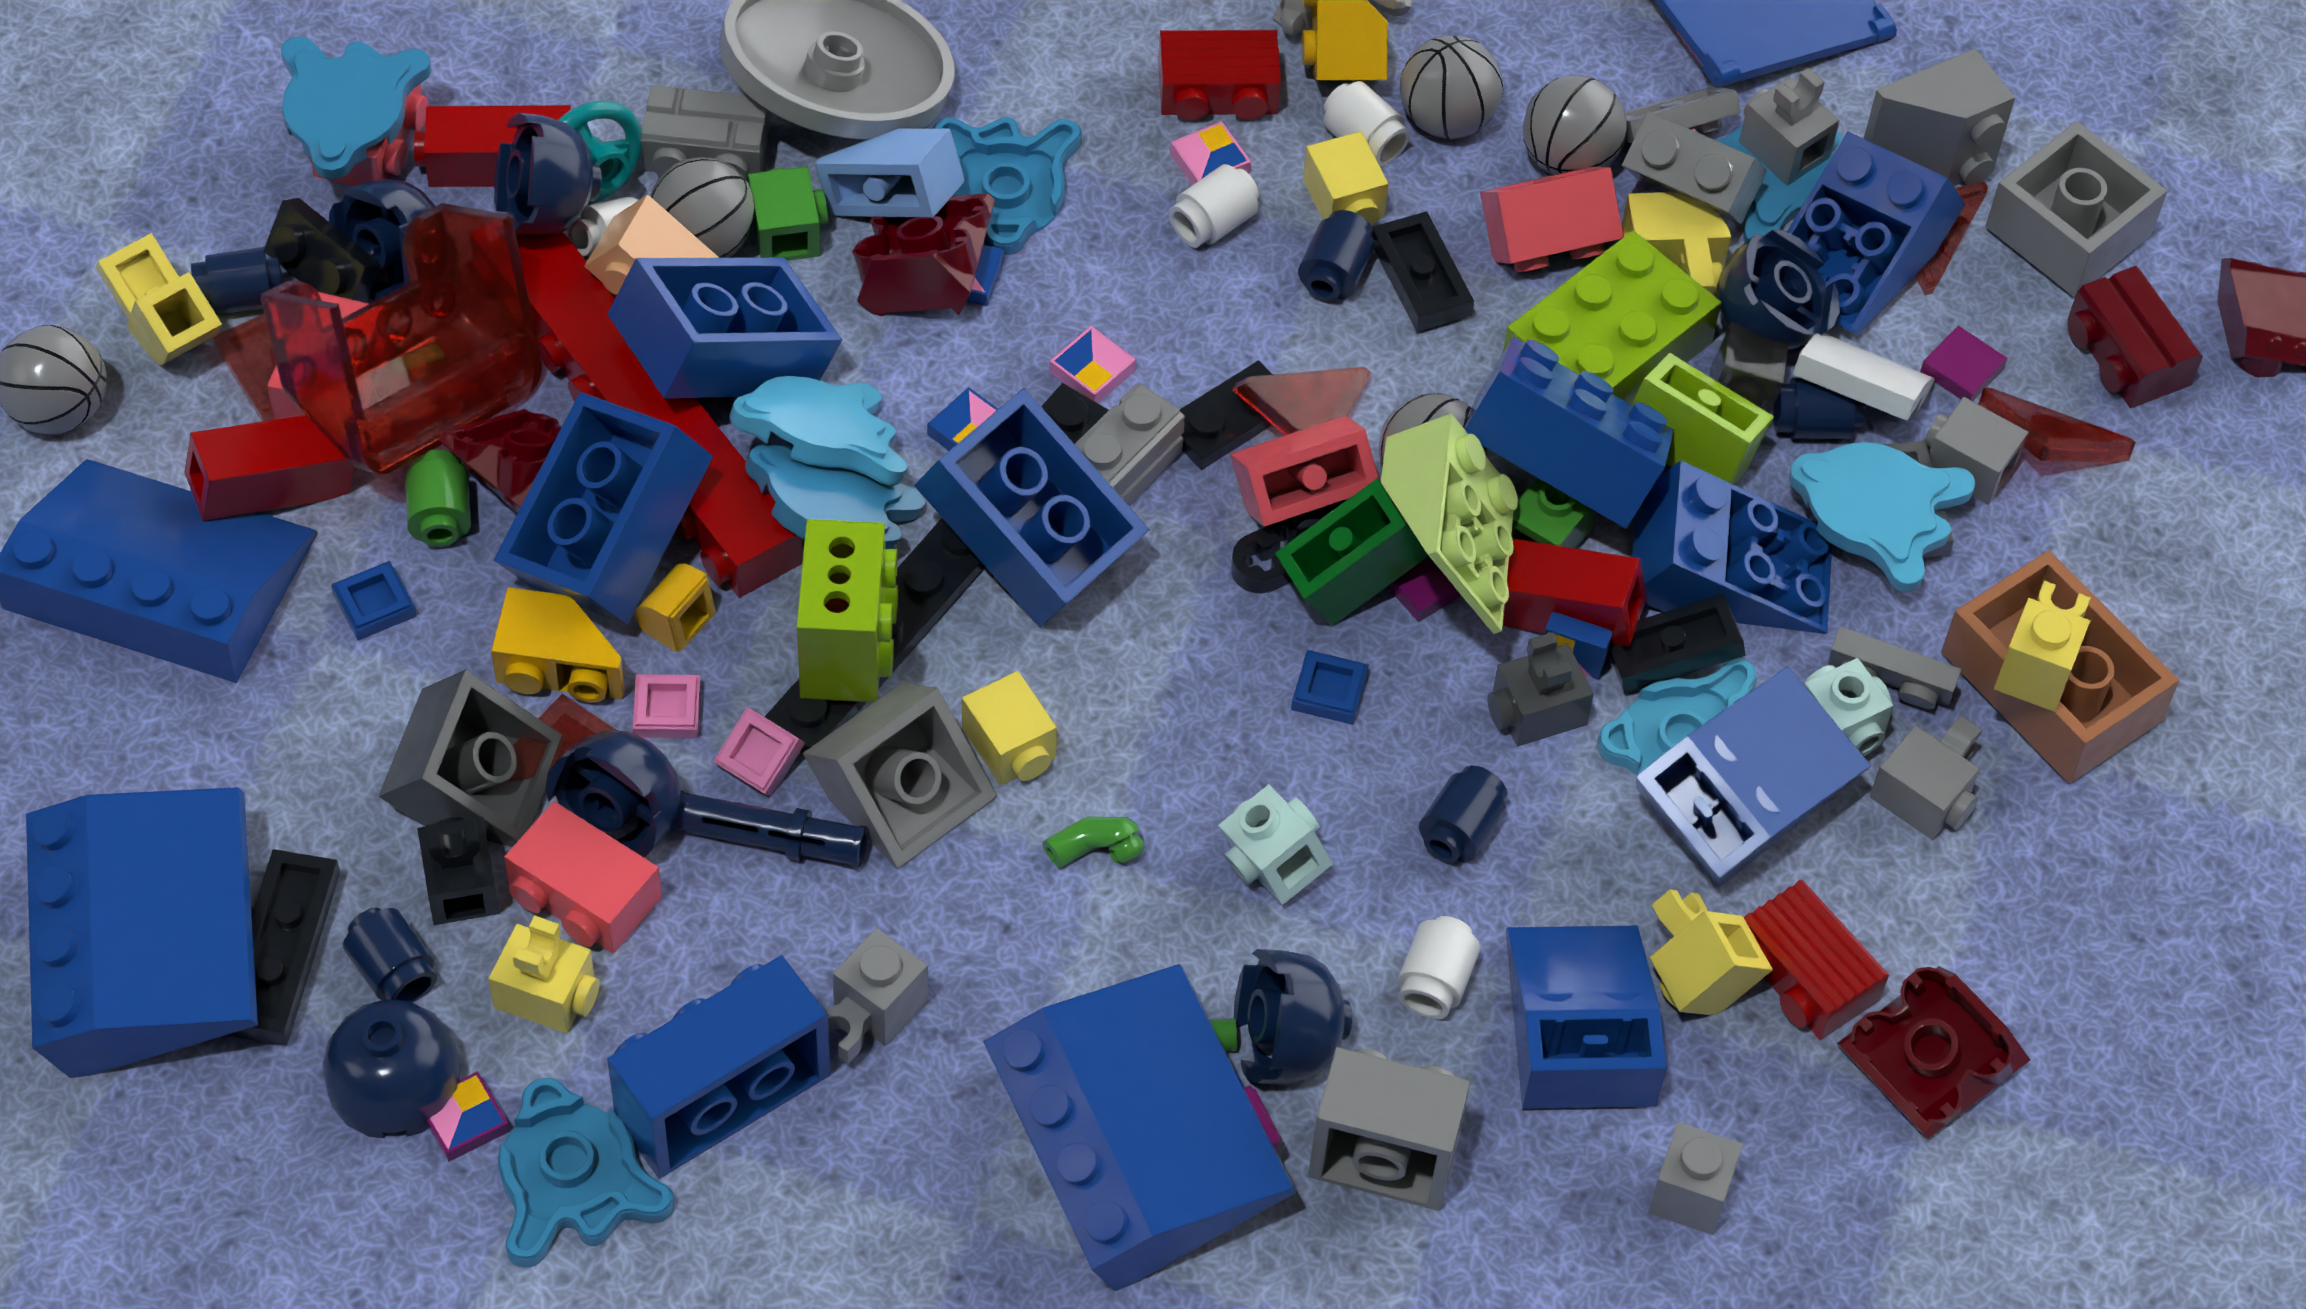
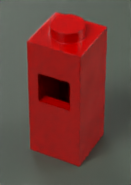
(464, 141)
(264, 467)
(1575, 583)

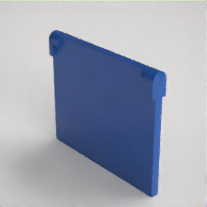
(1764, 36)

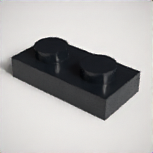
(320, 253)
(1422, 271)
(1221, 420)
(1678, 643)

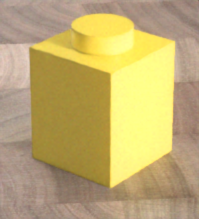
(1345, 177)
(1009, 729)

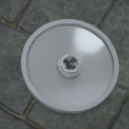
(839, 63)

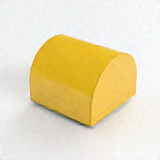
(677, 607)

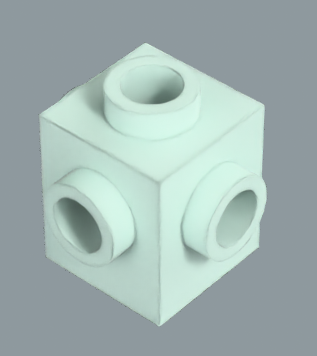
(1854, 701)
(1275, 844)

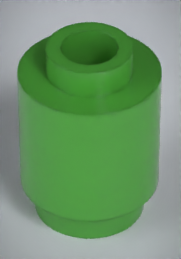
(437, 498)

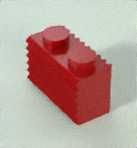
(1219, 73)
(1815, 961)

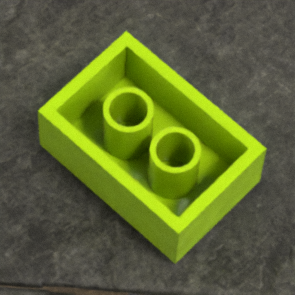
(1623, 316)

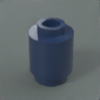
(1337, 256)
(236, 279)
(1816, 412)
(1463, 814)
(390, 955)

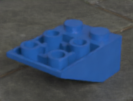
(1874, 225)
(1716, 539)
(1750, 775)
(1585, 1017)

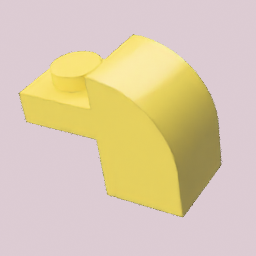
(1682, 231)
(161, 308)

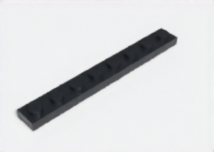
(927, 587)

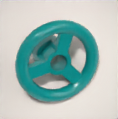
(617, 157)

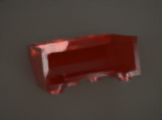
(420, 358)

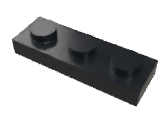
(286, 937)

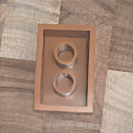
(2112, 690)

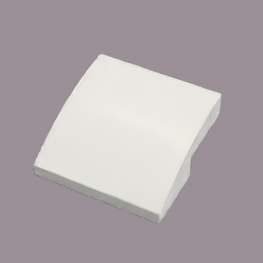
(1863, 376)

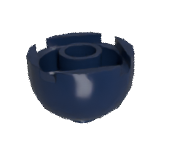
(544, 176)
(377, 220)
(1777, 291)
(611, 779)
(1297, 1008)
(390, 1068)

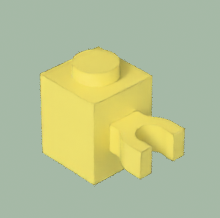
(2043, 650)
(1709, 957)
(544, 976)

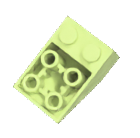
(1455, 509)

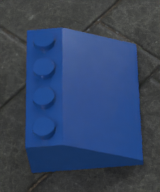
(146, 571)
(138, 925)
(1139, 1122)

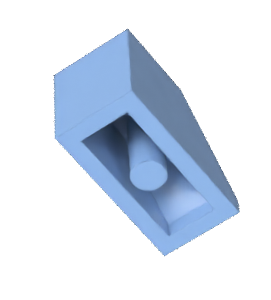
(892, 175)

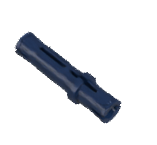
(793, 833)

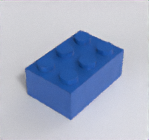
(721, 324)
(1570, 430)
(604, 507)
(1031, 507)
(719, 1065)

